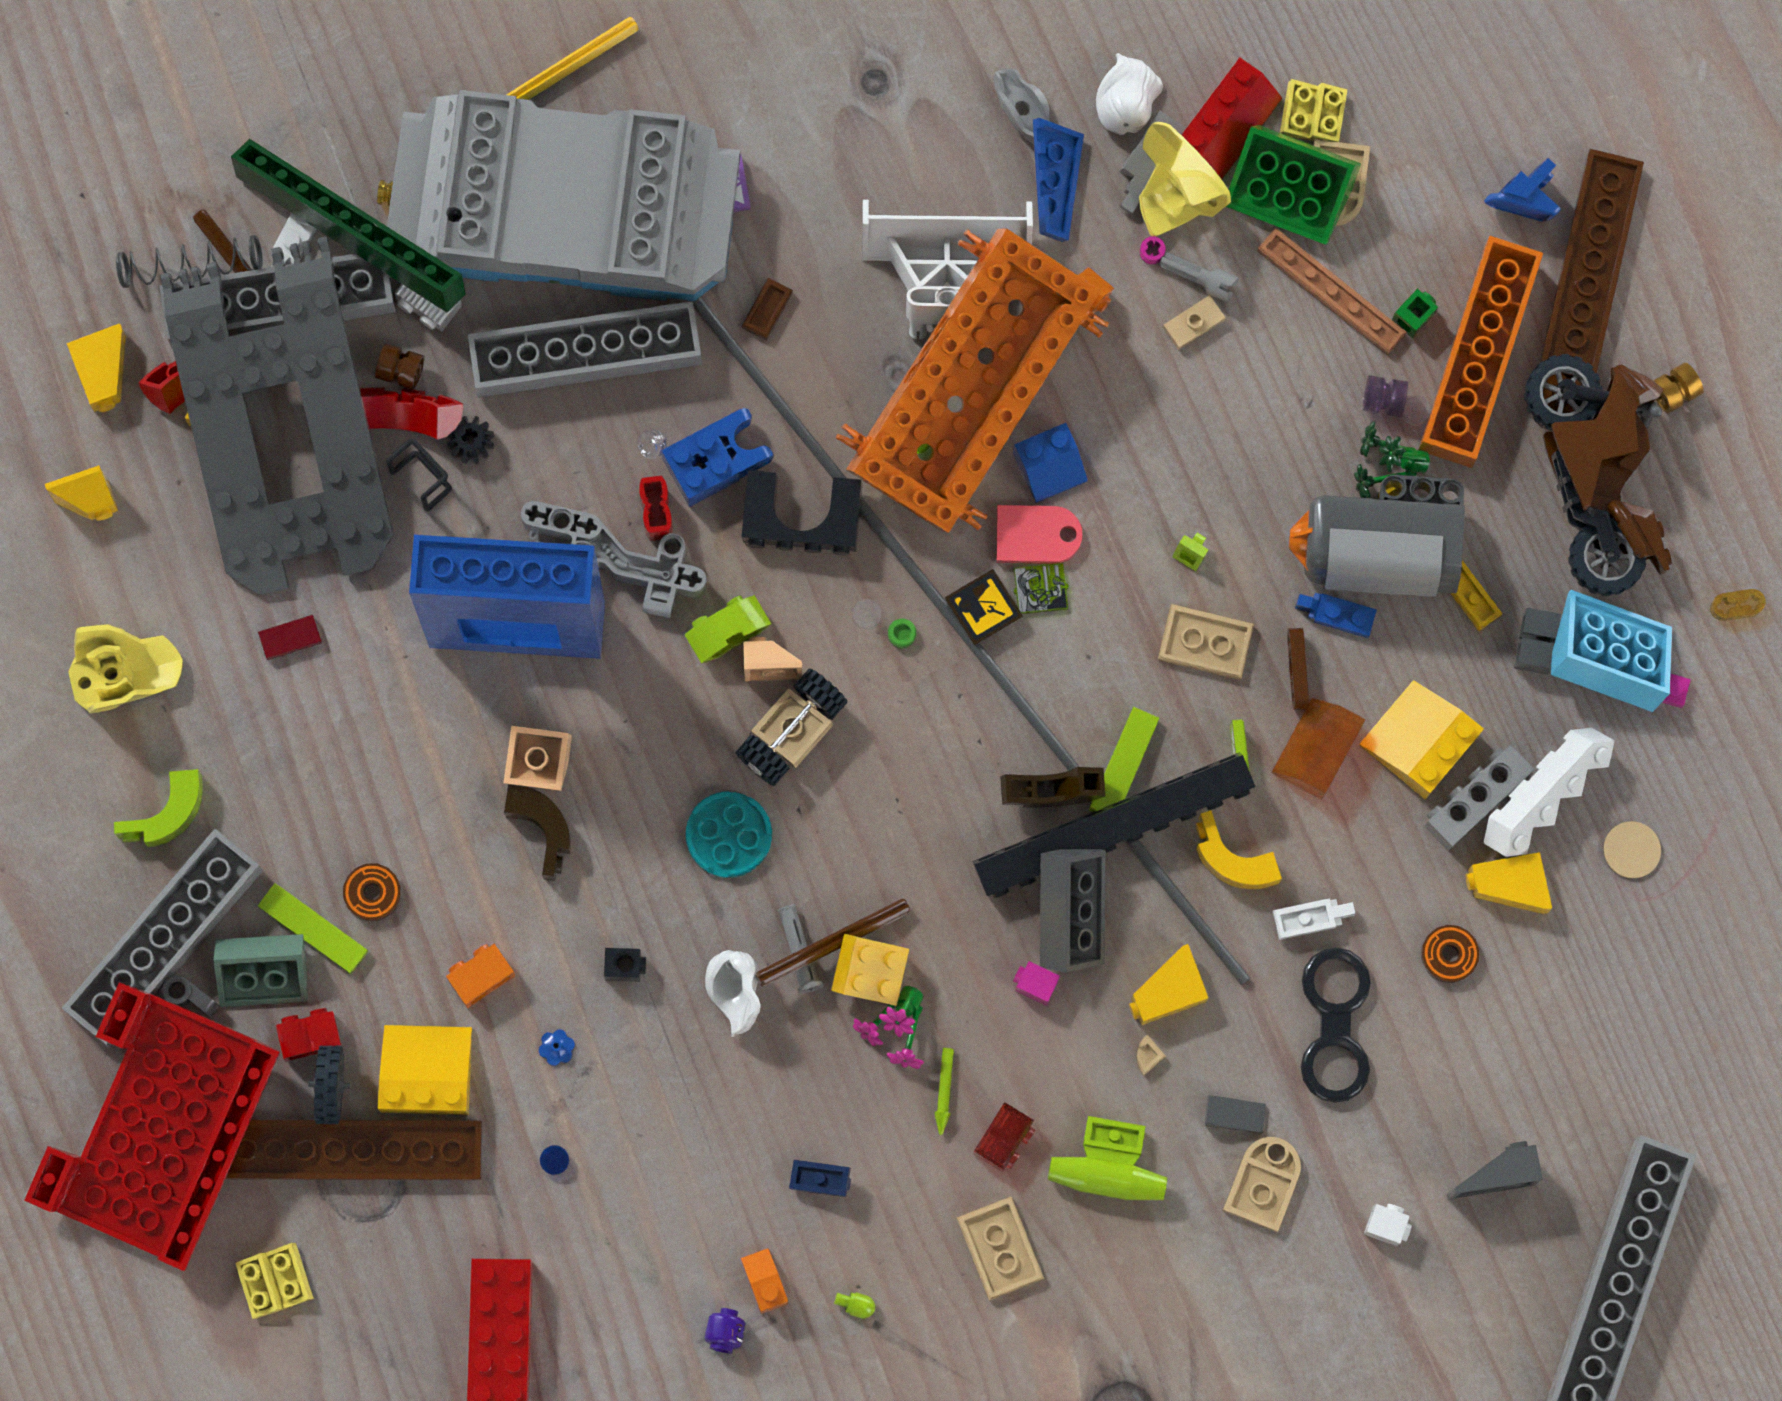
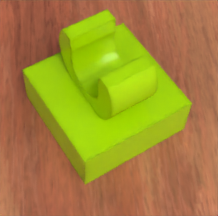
(1191, 551)

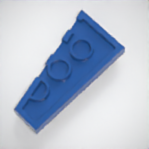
(1057, 171)

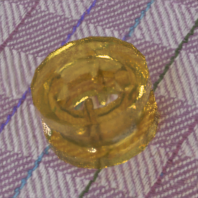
(384, 192)

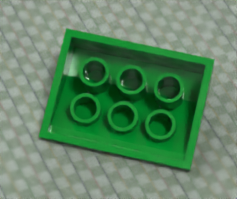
(1291, 184)

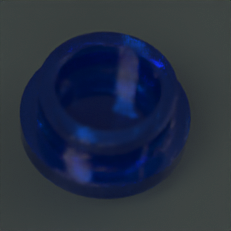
(554, 1160)

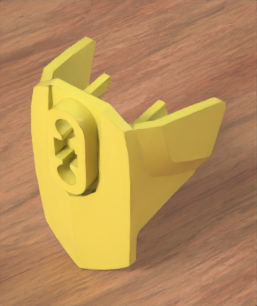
(1180, 184)
(140, 665)

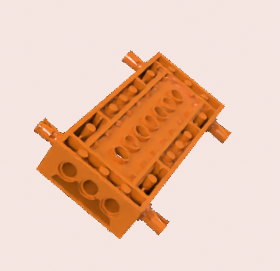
(990, 393)

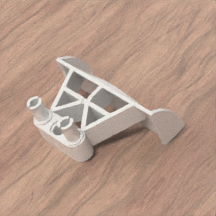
(929, 255)

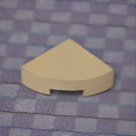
(1148, 1055)

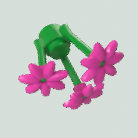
(907, 1005)

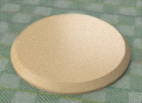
(1632, 849)

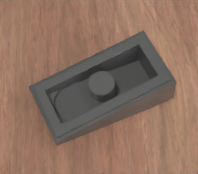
(1234, 1114)

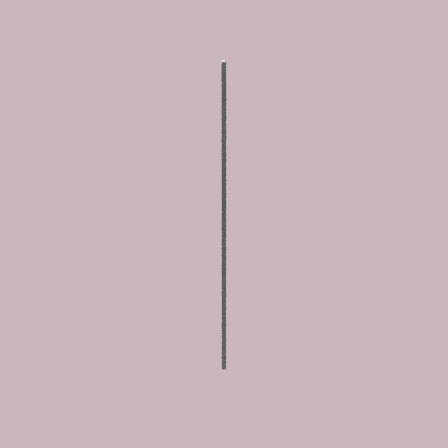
(979, 651)

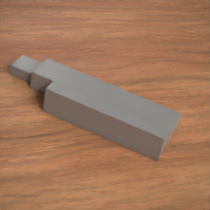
(1140, 165)

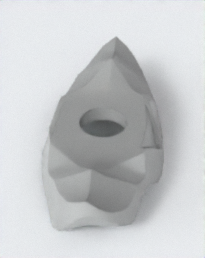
(1014, 90)

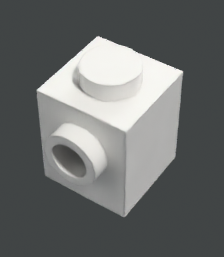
(1388, 1224)

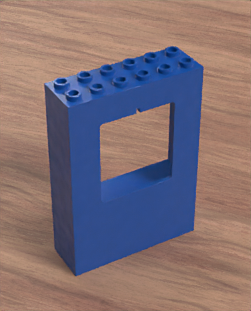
(508, 596)

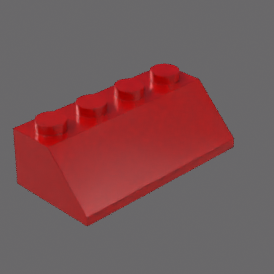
(1225, 119)

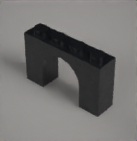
(835, 533)

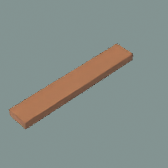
(1331, 291)

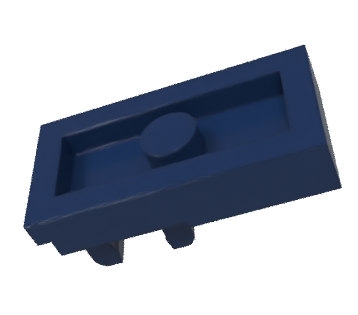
(820, 1178)

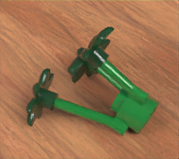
(1408, 458)

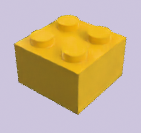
(870, 969)

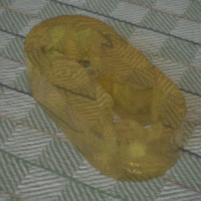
(1738, 611)

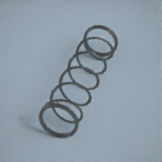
(128, 268)

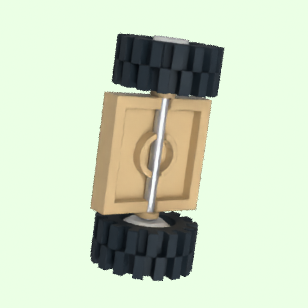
(792, 727)

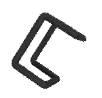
(432, 466)

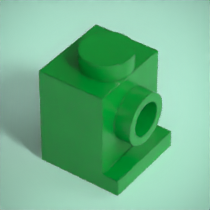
(1417, 301)

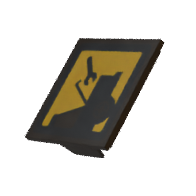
(983, 607)

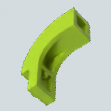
(176, 816)

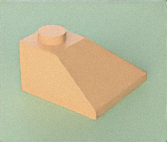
(769, 661)

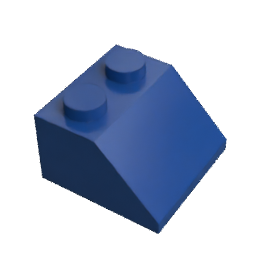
(1050, 462)

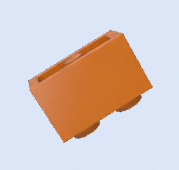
(480, 974)

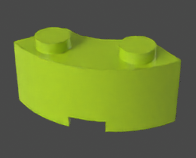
(727, 628)

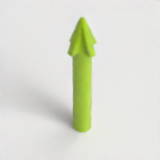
(942, 1114)

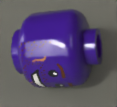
(725, 1331)

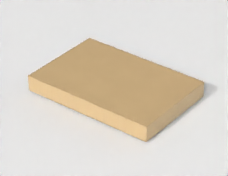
(1205, 642)
(1000, 1248)

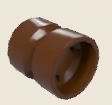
(399, 366)

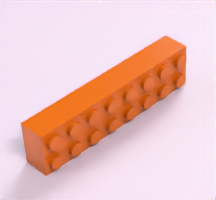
(1480, 351)

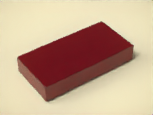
(290, 637)

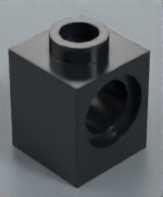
(614, 955)

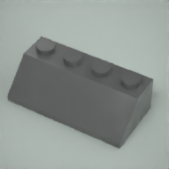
(1072, 909)

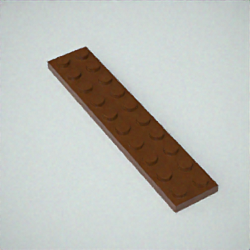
(1592, 261)
(359, 1150)

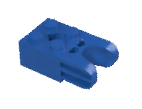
(722, 457)

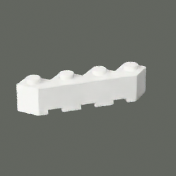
(1537, 800)

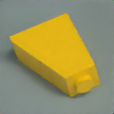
(100, 366)
(1512, 882)
(1170, 989)

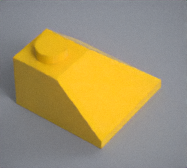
(85, 494)

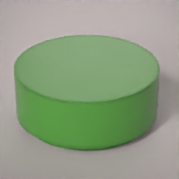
(902, 633)

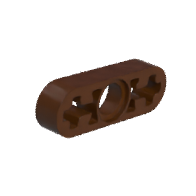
(1297, 668)

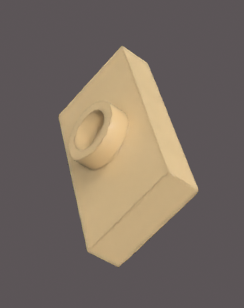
(1194, 322)

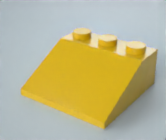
(1421, 738)
(425, 1070)

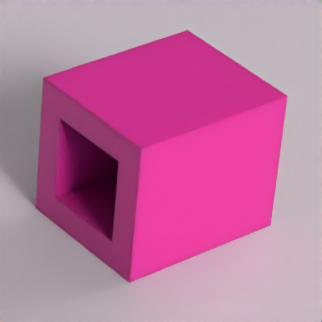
(1036, 982)

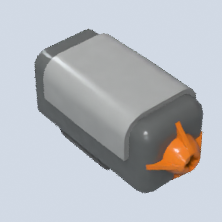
(1385, 543)

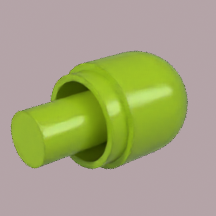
(856, 1304)

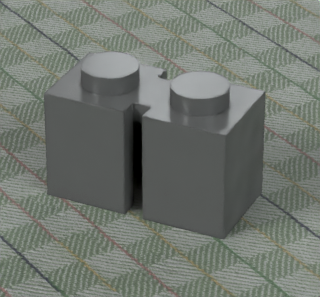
(1537, 640)

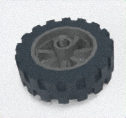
(329, 1085)

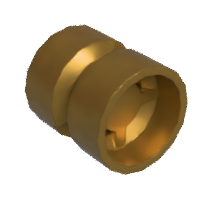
(1679, 386)

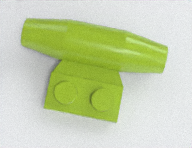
(1109, 1163)

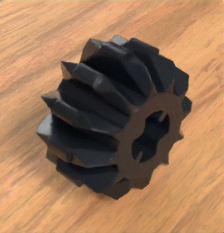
(481, 440)

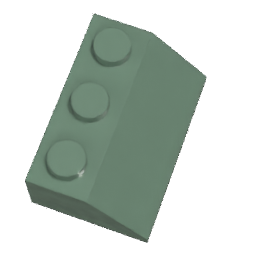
(261, 970)

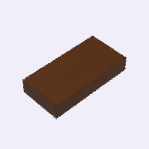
(767, 309)

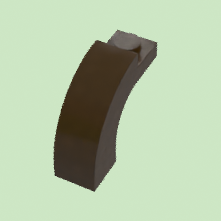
(1053, 790)
(537, 808)

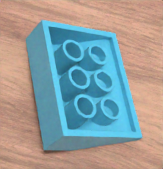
(1613, 651)

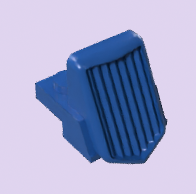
(1524, 197)

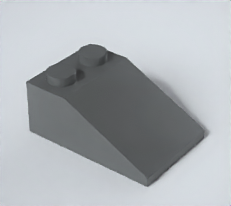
(1510, 1170)

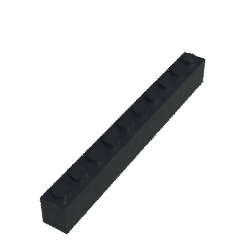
(1118, 822)

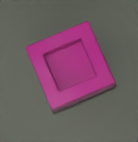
(1678, 691)

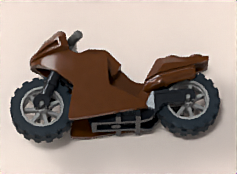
(1595, 462)

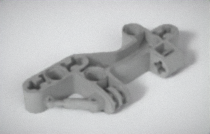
(656, 573)

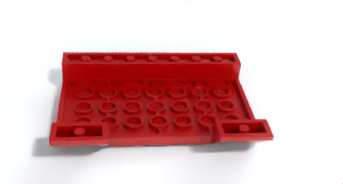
(162, 1128)

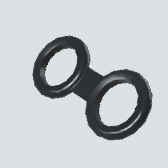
(1335, 1025)

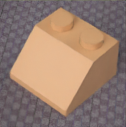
(537, 758)

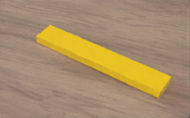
(1470, 594)

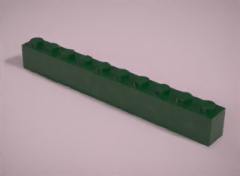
(348, 225)

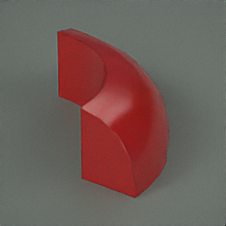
(163, 387)
(411, 411)

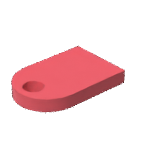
(1033, 534)

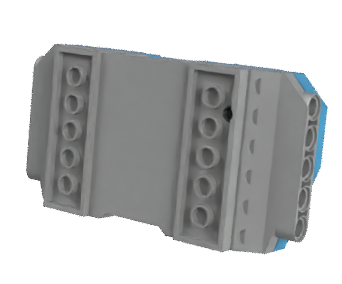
(566, 195)

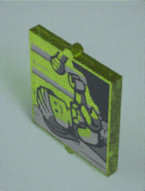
(1040, 588)

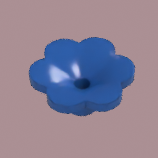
(560, 1054)

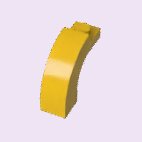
(1229, 868)

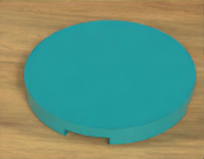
(728, 834)

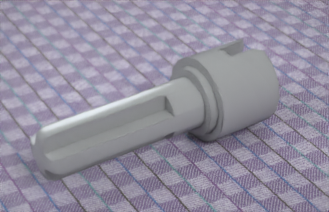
(1212, 280)

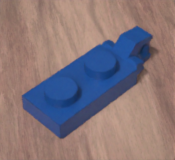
(1338, 613)

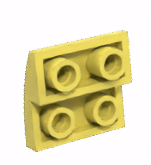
(1313, 111)
(274, 1280)

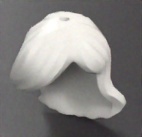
(1127, 96)
(732, 987)

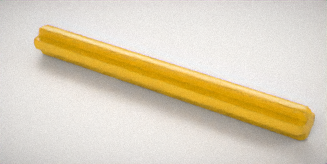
(576, 60)

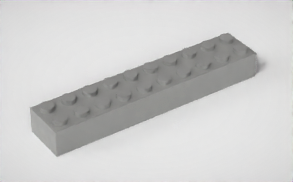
(1622, 1272)

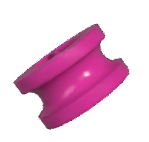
(1144, 247)

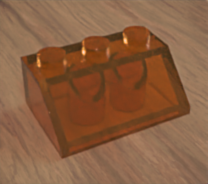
(1318, 746)

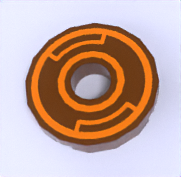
(369, 875)
(1463, 943)

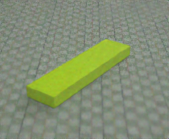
(1126, 757)
(315, 929)

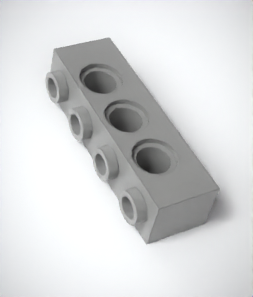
(1449, 831)

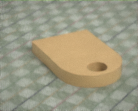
(1357, 153)
(1264, 1185)

